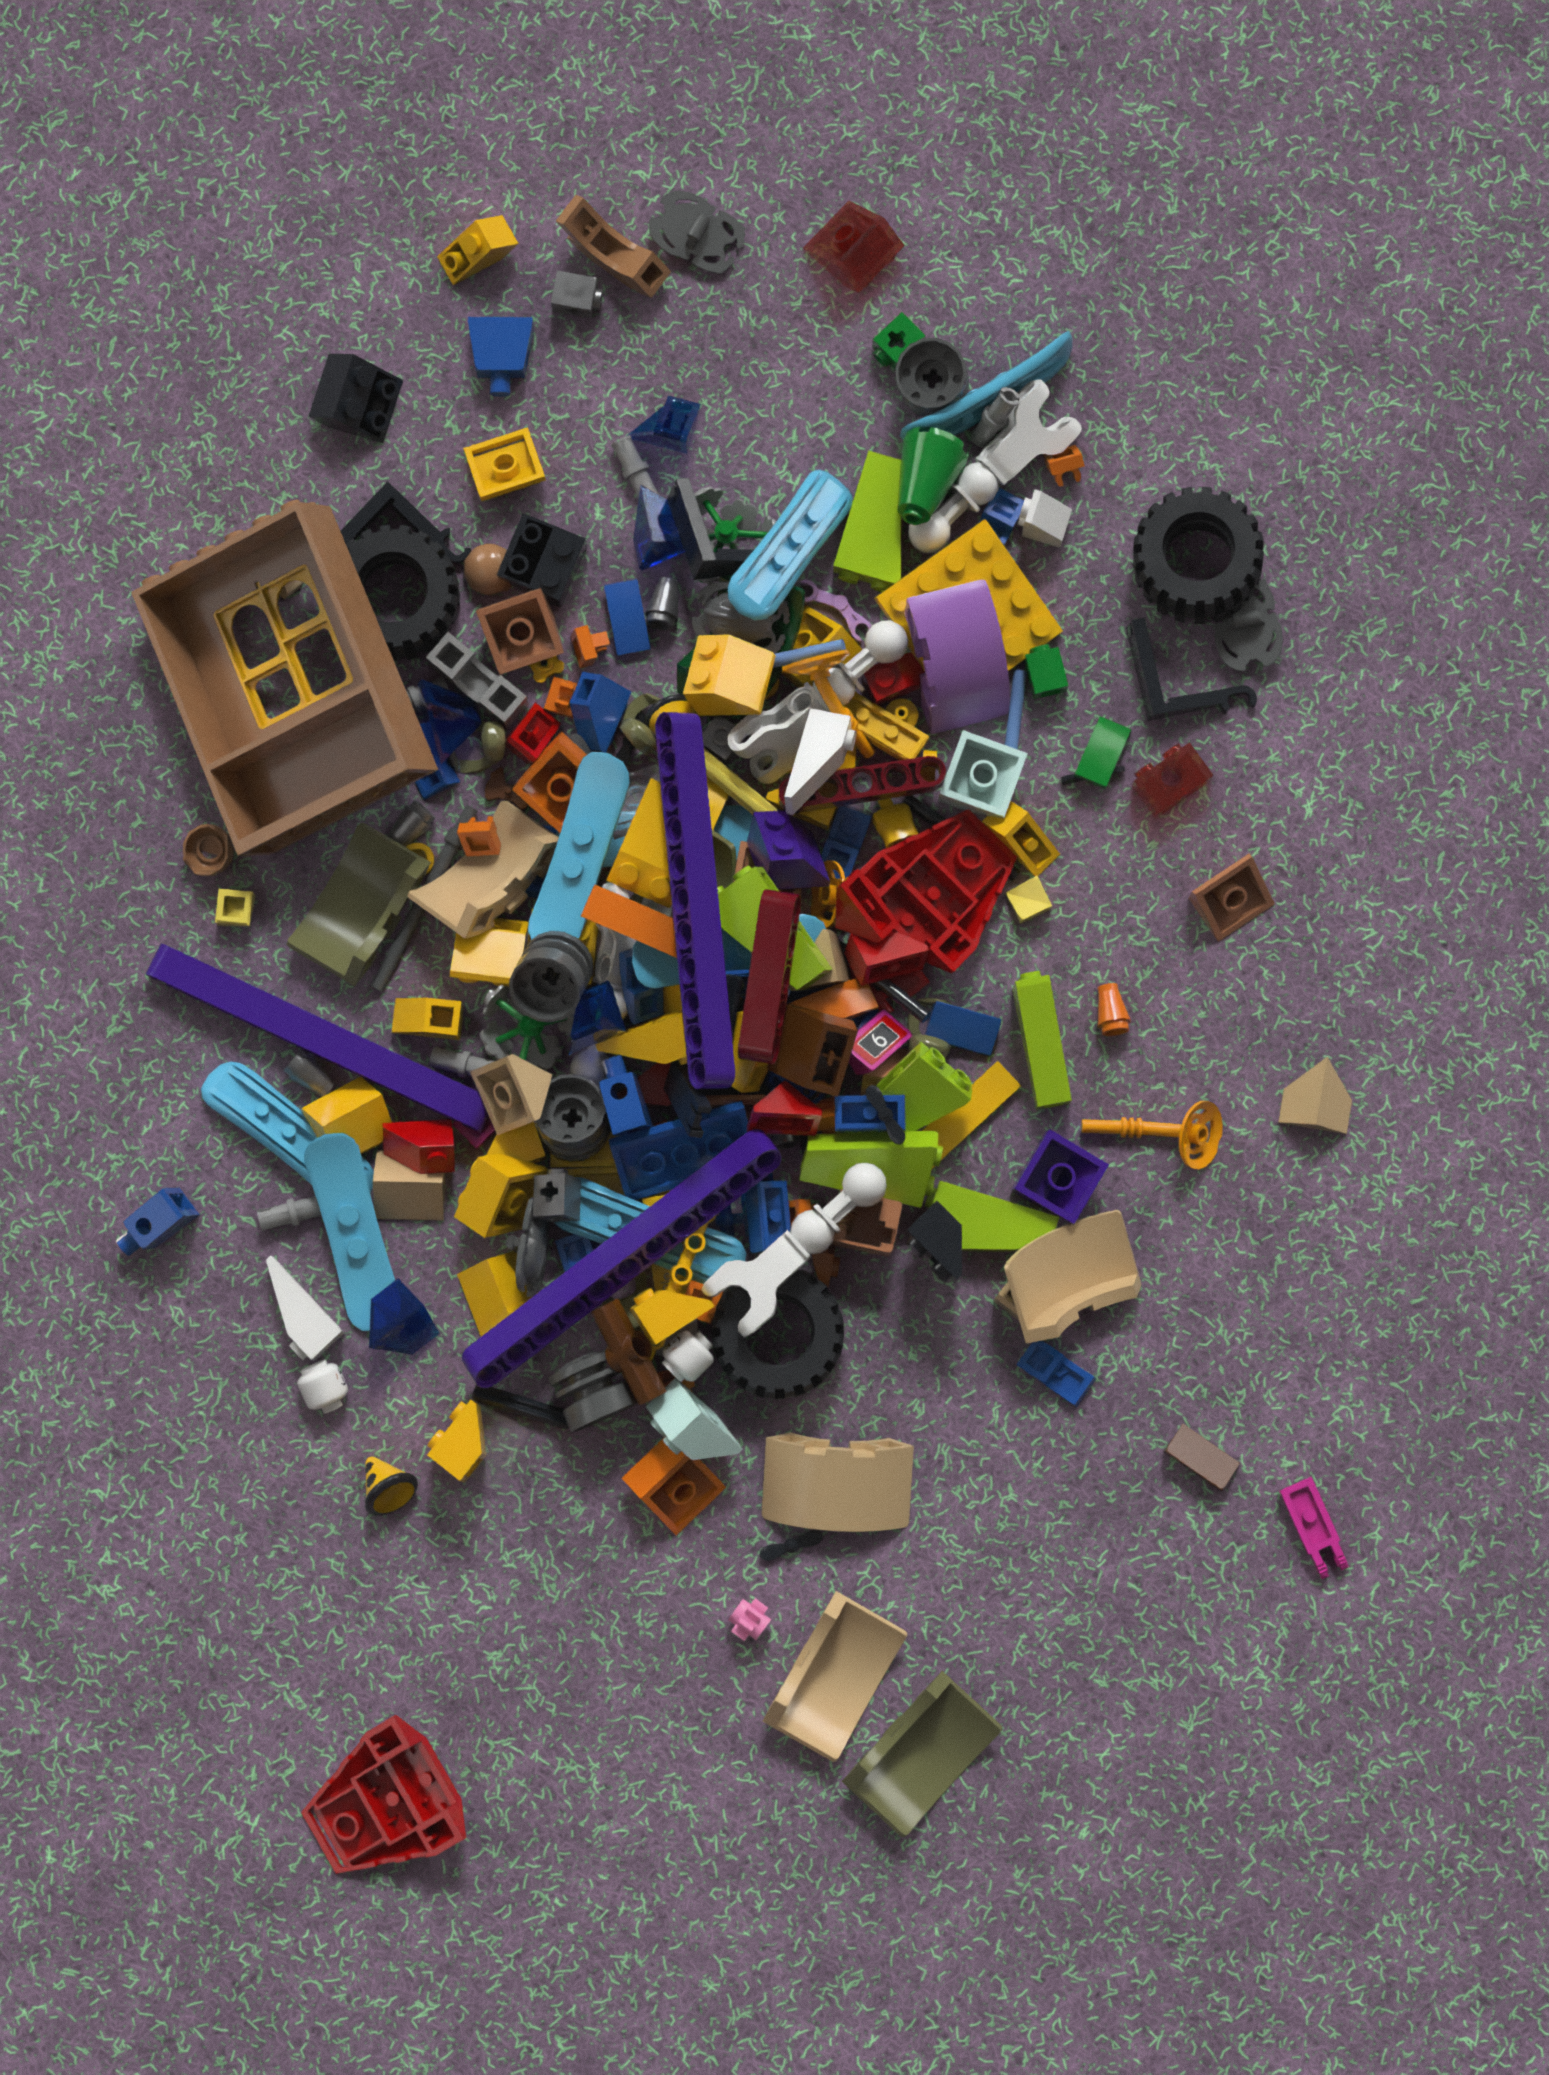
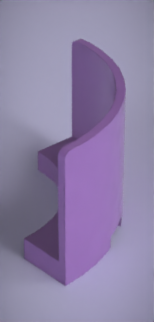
(961, 654)

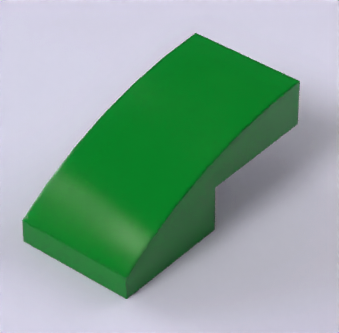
(1102, 752)

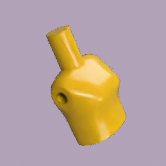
(893, 822)

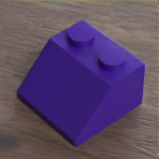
(786, 851)
(1059, 1177)

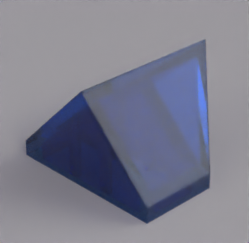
(670, 425)
(655, 530)
(447, 716)
(596, 1017)
(399, 1321)

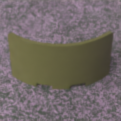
(359, 904)
(922, 1754)

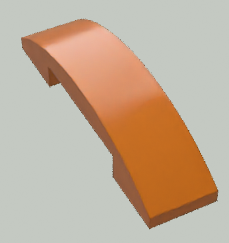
(631, 919)
(841, 1000)

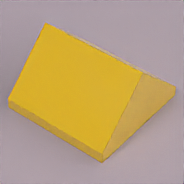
(352, 1110)
(492, 1290)

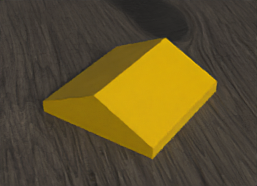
(506, 467)

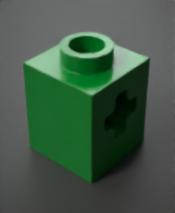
(898, 329)
(1045, 671)

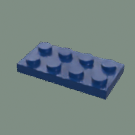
(665, 1154)

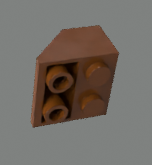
(814, 1049)

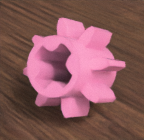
(749, 1619)

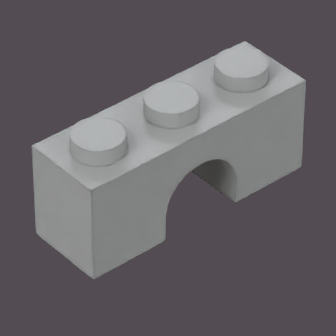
(476, 681)

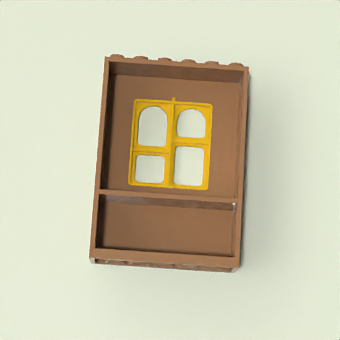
(331, 750)

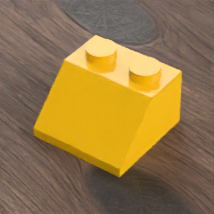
(816, 630)
(728, 676)
(497, 1194)

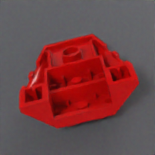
(943, 885)
(387, 1802)

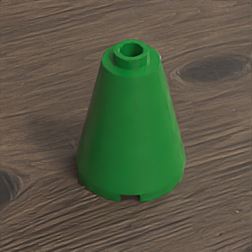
(927, 472)

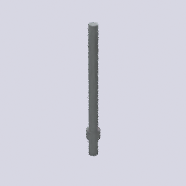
(416, 912)

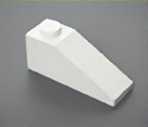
(819, 755)
(303, 1318)

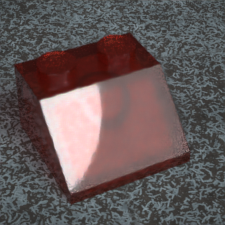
(854, 246)

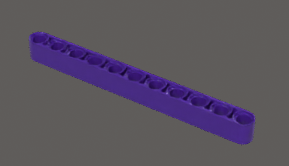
(695, 900)
(319, 1037)
(621, 1258)

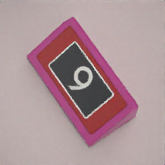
(877, 1042)

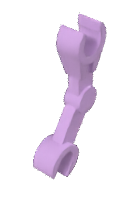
(840, 604)

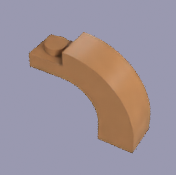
(610, 250)

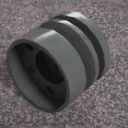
(922, 361)
(551, 976)
(571, 1099)
(592, 1390)

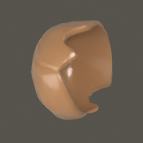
(482, 567)
(212, 840)

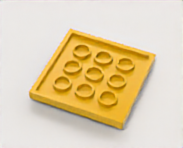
(969, 558)

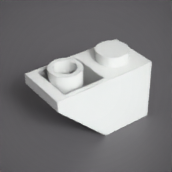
(1044, 519)

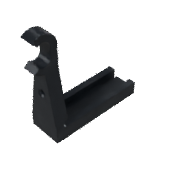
(406, 510)
(700, 556)
(1151, 689)
(692, 1102)

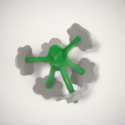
(737, 523)
(496, 1038)

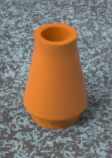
(1112, 1013)

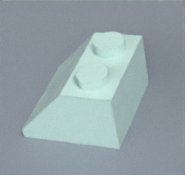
(982, 775)
(690, 1424)

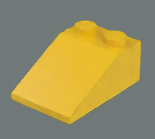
(643, 858)
(652, 1040)

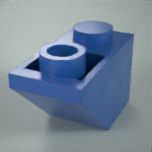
(598, 709)

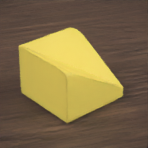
(1029, 899)
(234, 907)

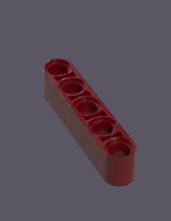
(880, 788)
(769, 976)

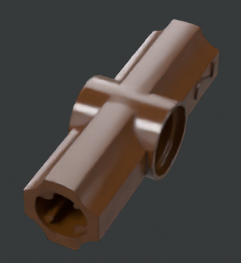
(628, 1351)

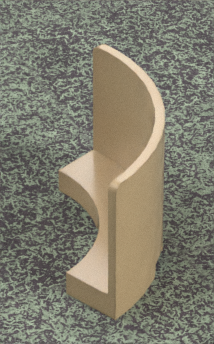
(488, 885)
(1071, 1271)
(837, 1486)
(835, 1676)

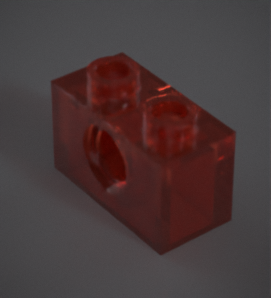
(1186, 764)

